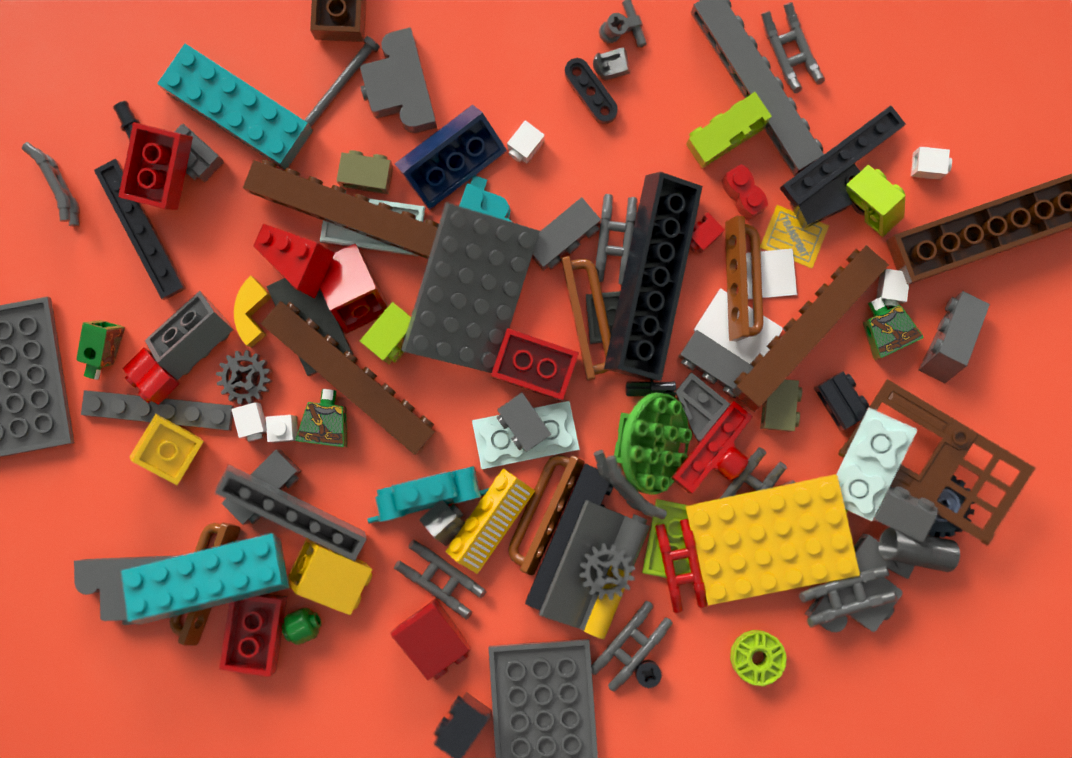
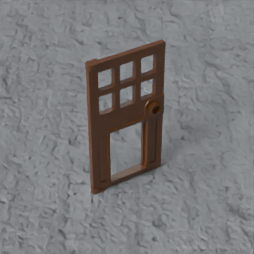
(945, 460)

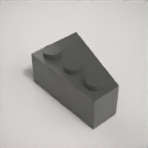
(955, 337)

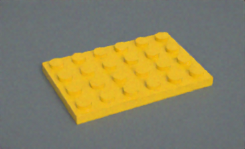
(773, 540)

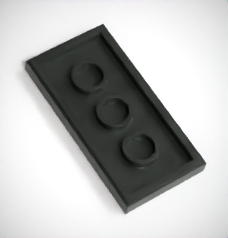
(311, 308)

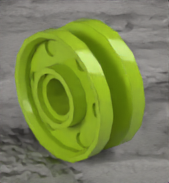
(772, 665)

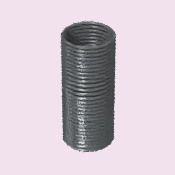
(932, 553)

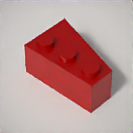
(295, 257)

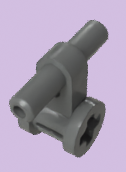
(618, 25)

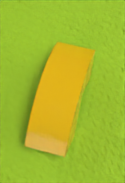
(248, 301)

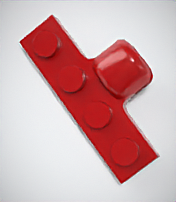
(716, 451)

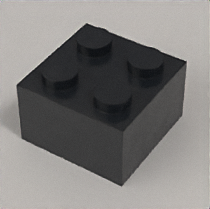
(462, 727)

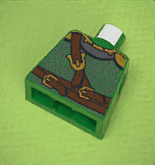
(889, 329)
(98, 346)
(324, 422)

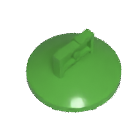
(651, 442)

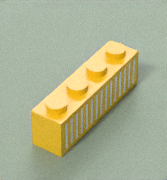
(490, 521)

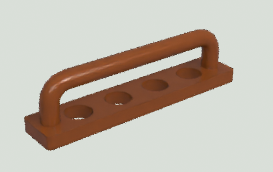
(568, 267)
(739, 327)
(531, 561)
(191, 631)

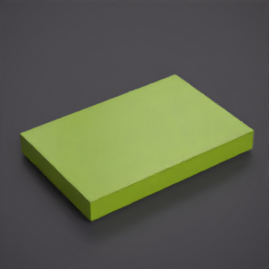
(653, 560)

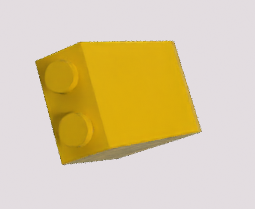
(329, 577)

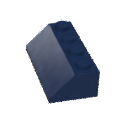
(451, 156)

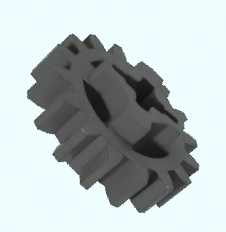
(237, 369)
(600, 581)

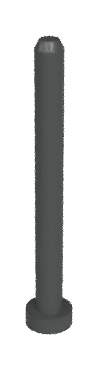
(370, 45)

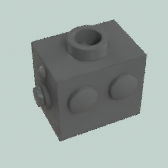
(443, 521)

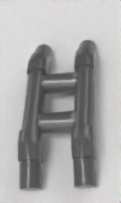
(795, 34)
(66, 203)
(607, 225)
(610, 470)
(746, 475)
(442, 594)
(862, 602)
(647, 644)

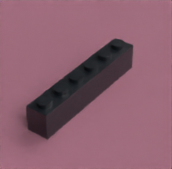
(589, 487)

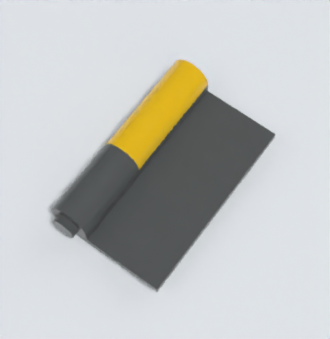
(567, 597)

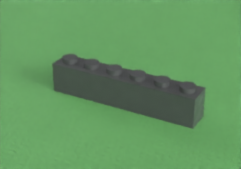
(290, 512)

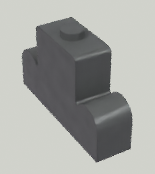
(399, 83)
(867, 558)
(105, 577)

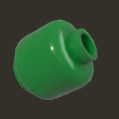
(301, 626)

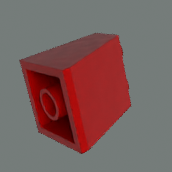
(352, 290)
(431, 640)

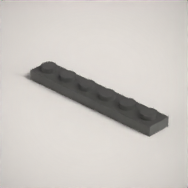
(177, 411)

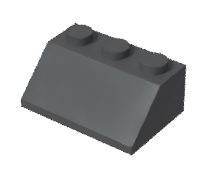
(188, 336)

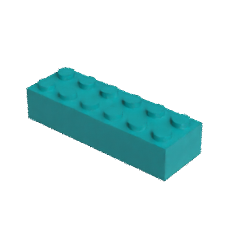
(235, 106)
(204, 579)

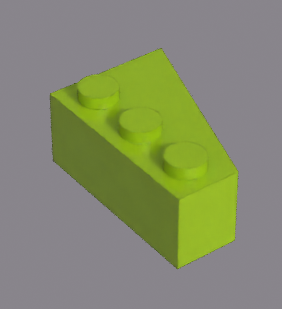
(728, 130)

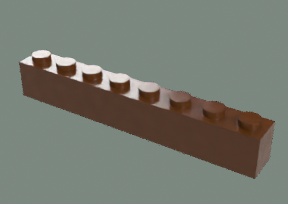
(340, 208)
(810, 328)
(348, 377)

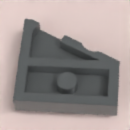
(700, 405)

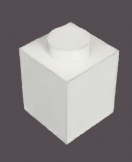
(525, 142)
(931, 163)
(892, 288)
(250, 421)
(281, 428)

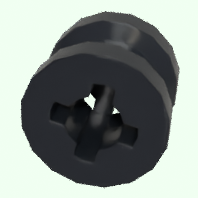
(646, 667)

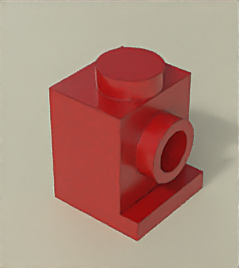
(705, 233)

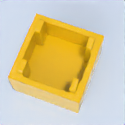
(166, 449)

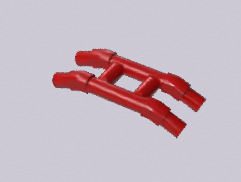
(669, 556)

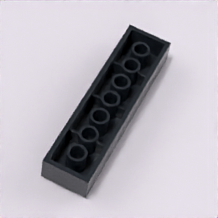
(653, 277)

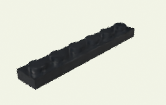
(842, 156)
(140, 232)

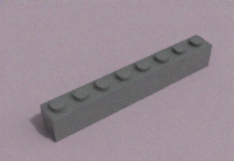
(753, 74)

